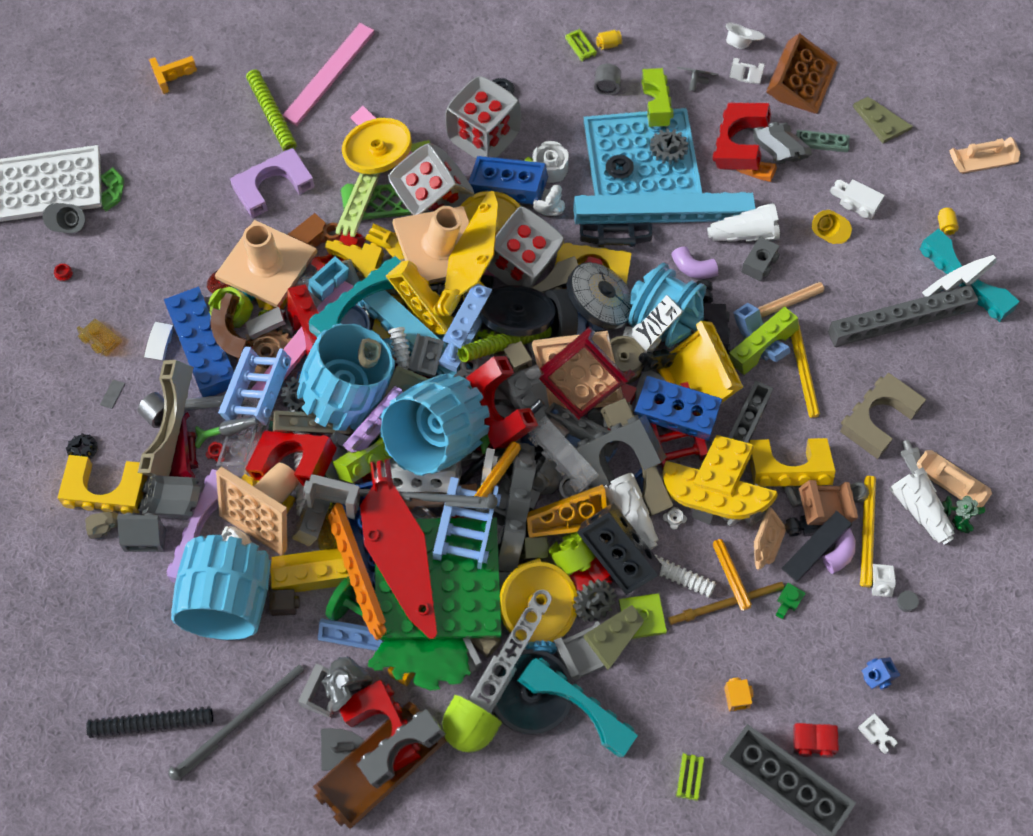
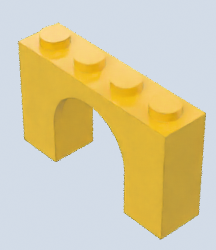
(615, 260)
(769, 472)
(75, 488)

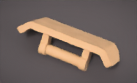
(986, 155)
(953, 478)

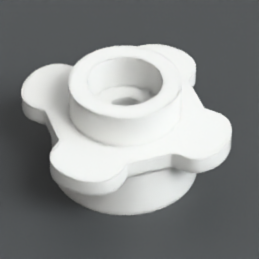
(674, 512)

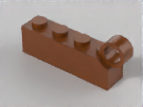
(314, 231)

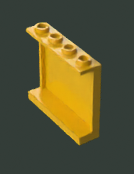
(703, 364)

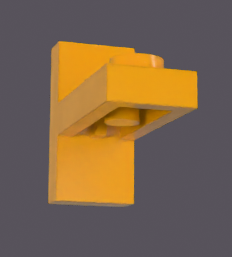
(172, 71)

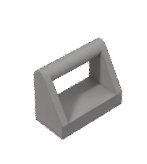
(310, 690)

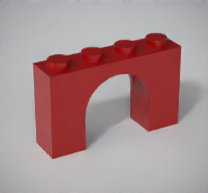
(736, 118)
(300, 311)
(514, 426)
(276, 445)
(379, 700)

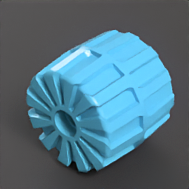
(337, 384)
(434, 424)
(220, 588)

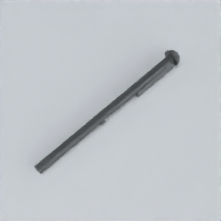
(451, 500)
(212, 744)

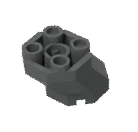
(781, 143)
(170, 496)

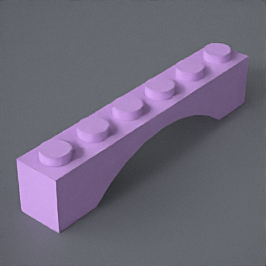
(205, 507)

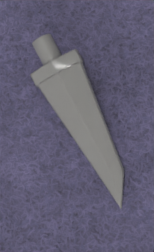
(910, 455)

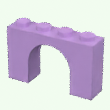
(285, 164)

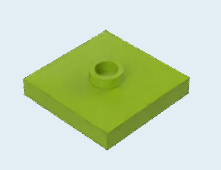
(650, 610)

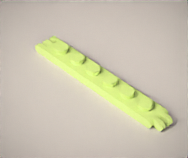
(357, 204)

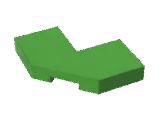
(115, 185)

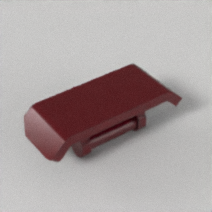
(185, 452)

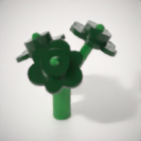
(966, 508)

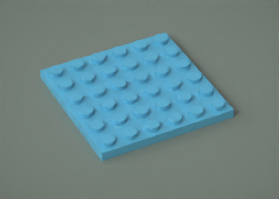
(631, 136)

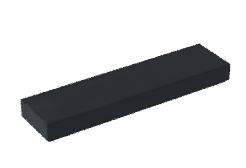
(816, 546)

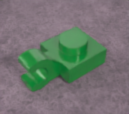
(789, 599)

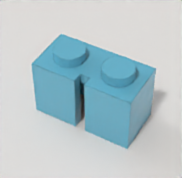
(327, 278)

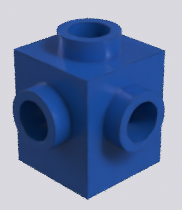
(880, 673)

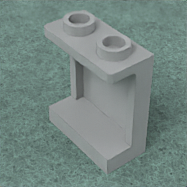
(333, 491)
(578, 655)

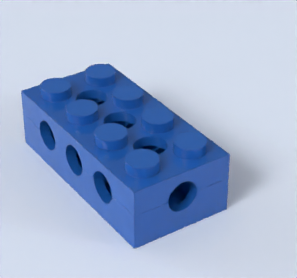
(516, 178)
(678, 420)

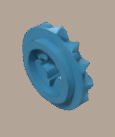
(546, 646)

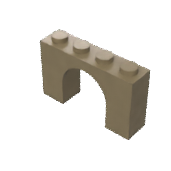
(887, 392)

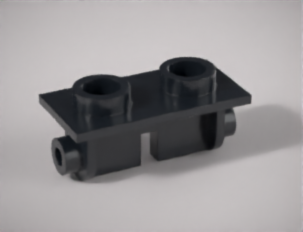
(656, 360)

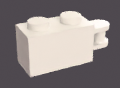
(858, 197)

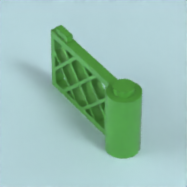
(347, 189)

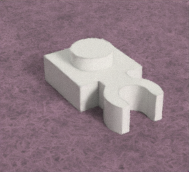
(875, 731)

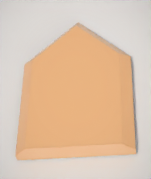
(768, 539)

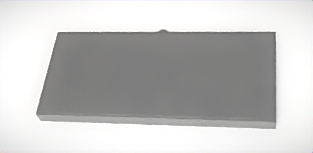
(112, 394)

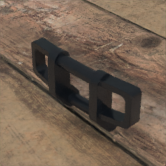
(632, 240)

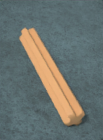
(791, 299)

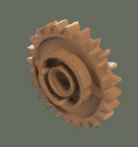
(268, 343)

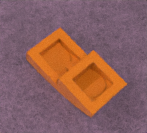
(765, 172)

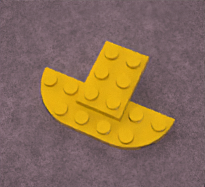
(717, 483)

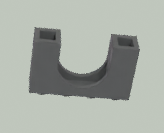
(636, 433)

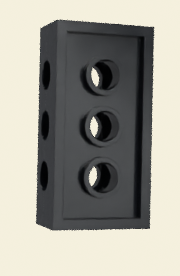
(619, 548)

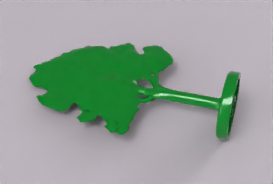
(428, 658)

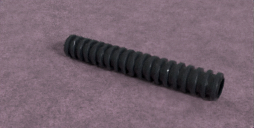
(149, 722)

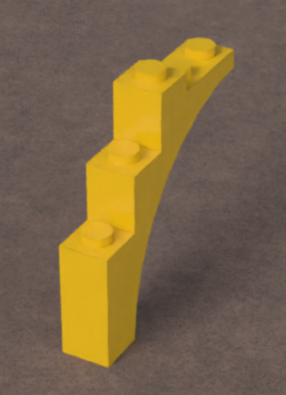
(364, 261)

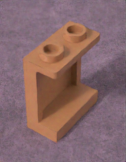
(824, 501)

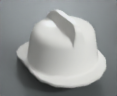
(740, 36)

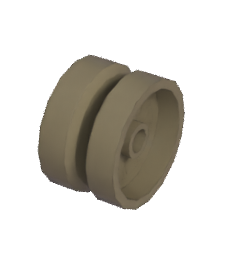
(626, 354)

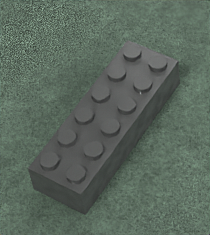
(787, 783)

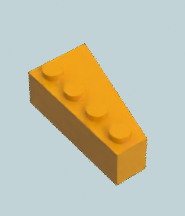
(566, 514)

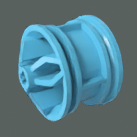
(687, 296)

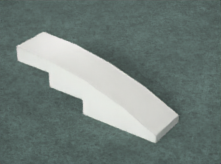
(965, 274)

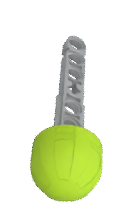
(469, 722)

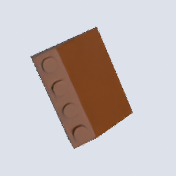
(802, 75)

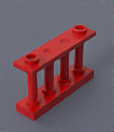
(698, 448)

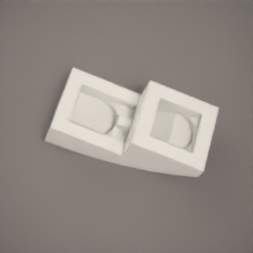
(158, 341)

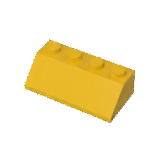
(418, 296)
(308, 570)

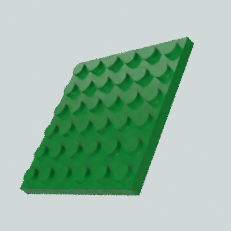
(463, 596)

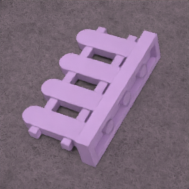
(370, 428)

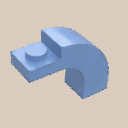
(748, 321)

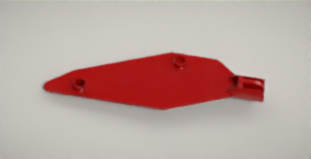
(398, 547)

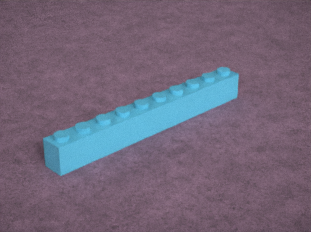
(660, 207)

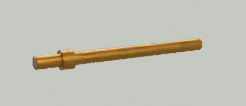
(689, 614)

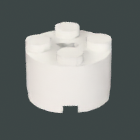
(555, 159)

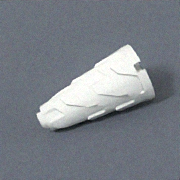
(747, 226)
(919, 497)
(628, 499)

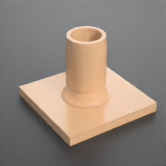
(430, 239)
(266, 263)
(580, 376)
(258, 508)

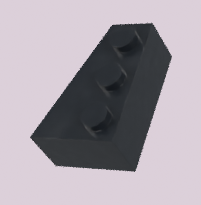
(719, 317)

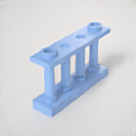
(464, 326)
(244, 375)
(447, 528)

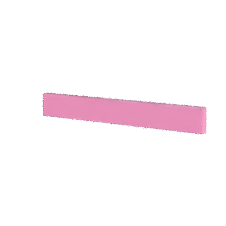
(328, 74)
(297, 346)

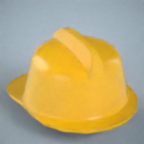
(831, 227)

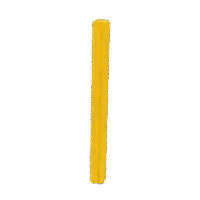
(805, 375)
(868, 533)

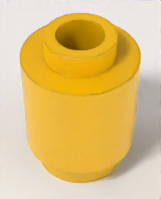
(609, 39)
(948, 221)

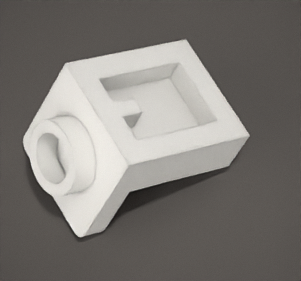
(883, 580)

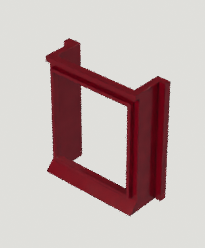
(583, 340)

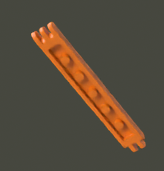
(357, 571)

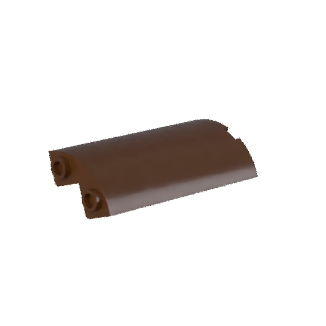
(347, 788)

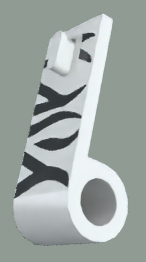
(656, 323)

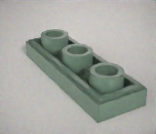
(824, 141)

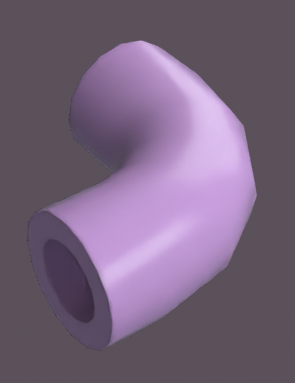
(692, 267)
(841, 554)

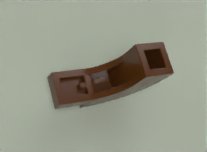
(223, 327)

